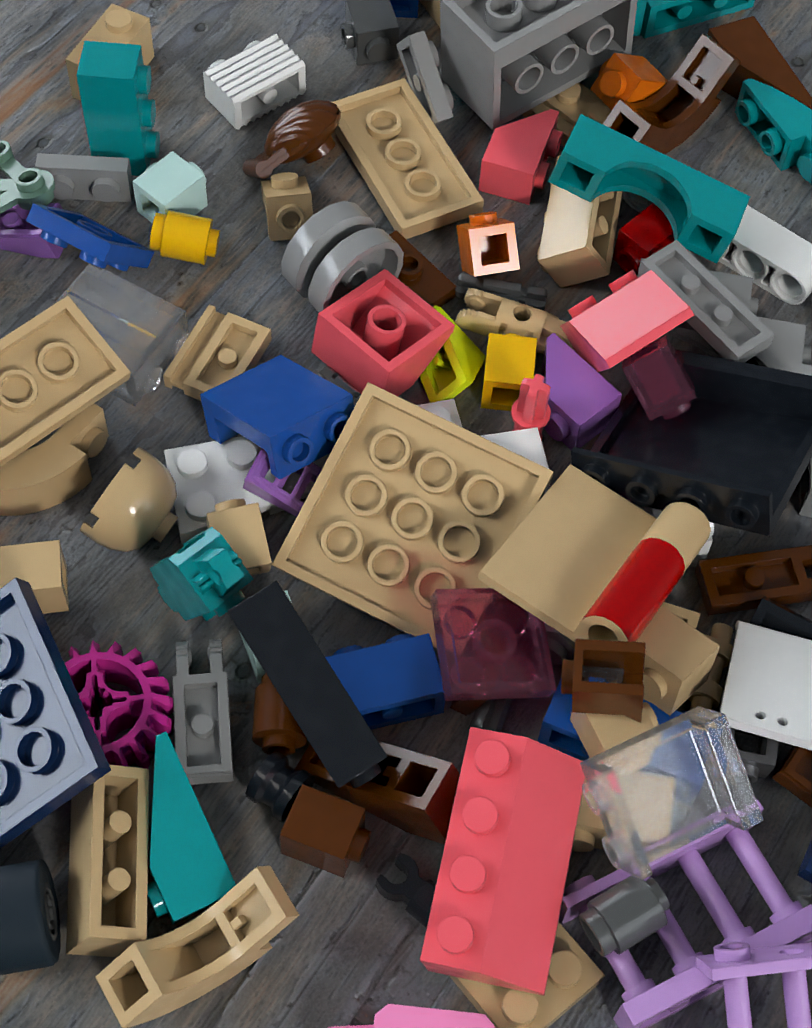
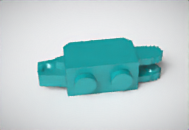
(202, 577)

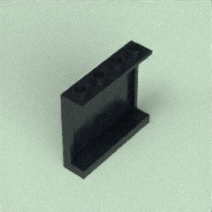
(727, 454)

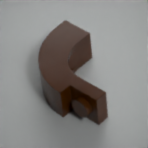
(681, 103)

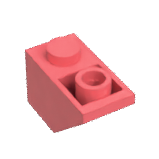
(519, 155)

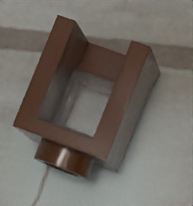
(605, 677)

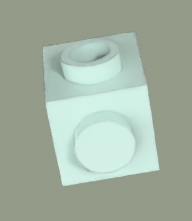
(170, 186)

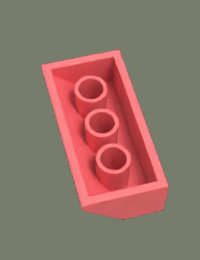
(504, 863)

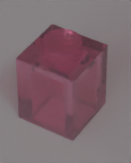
(659, 379)

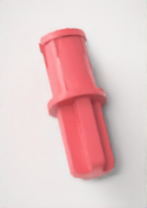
(532, 406)

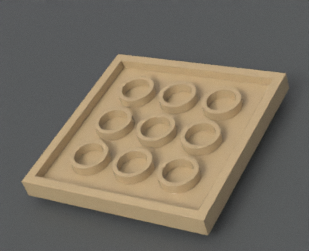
(407, 511)

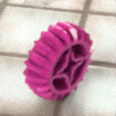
(121, 711)

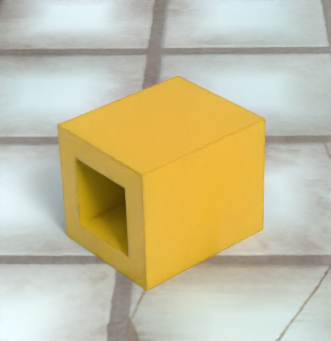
(506, 364)

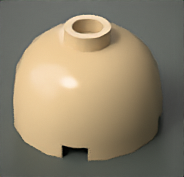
(134, 506)

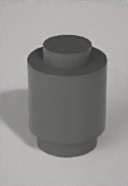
(624, 915)

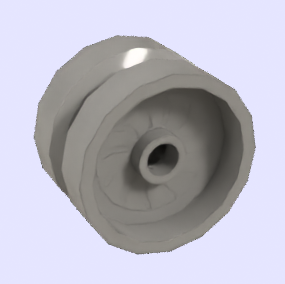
(337, 254)

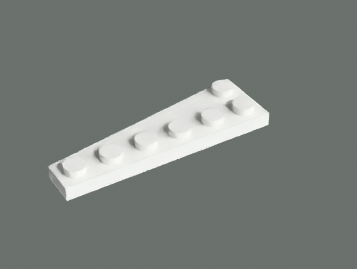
(217, 471)

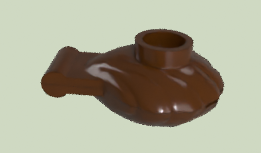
(299, 133)

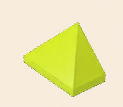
(453, 365)

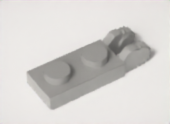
(203, 717)

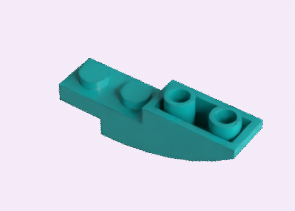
(778, 125)

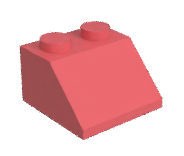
(625, 320)
(380, 335)

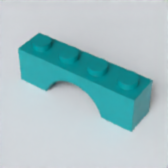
(697, 206)

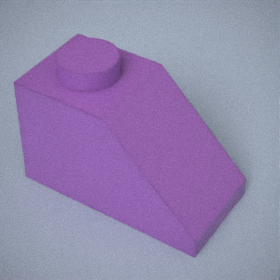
(578, 397)

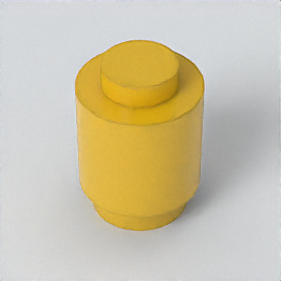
(184, 237)

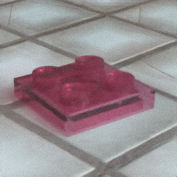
(490, 647)

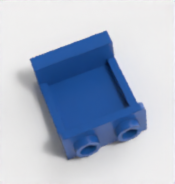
(280, 410)

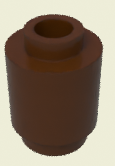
(273, 723)

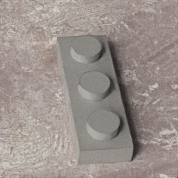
(717, 312)

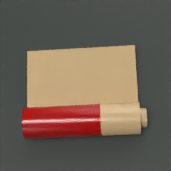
(595, 559)

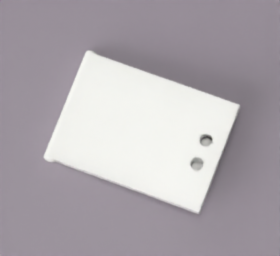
(770, 685)

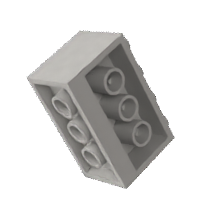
(523, 52)

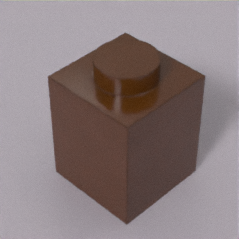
(324, 831)

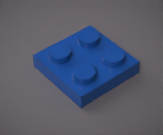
(97, 242)

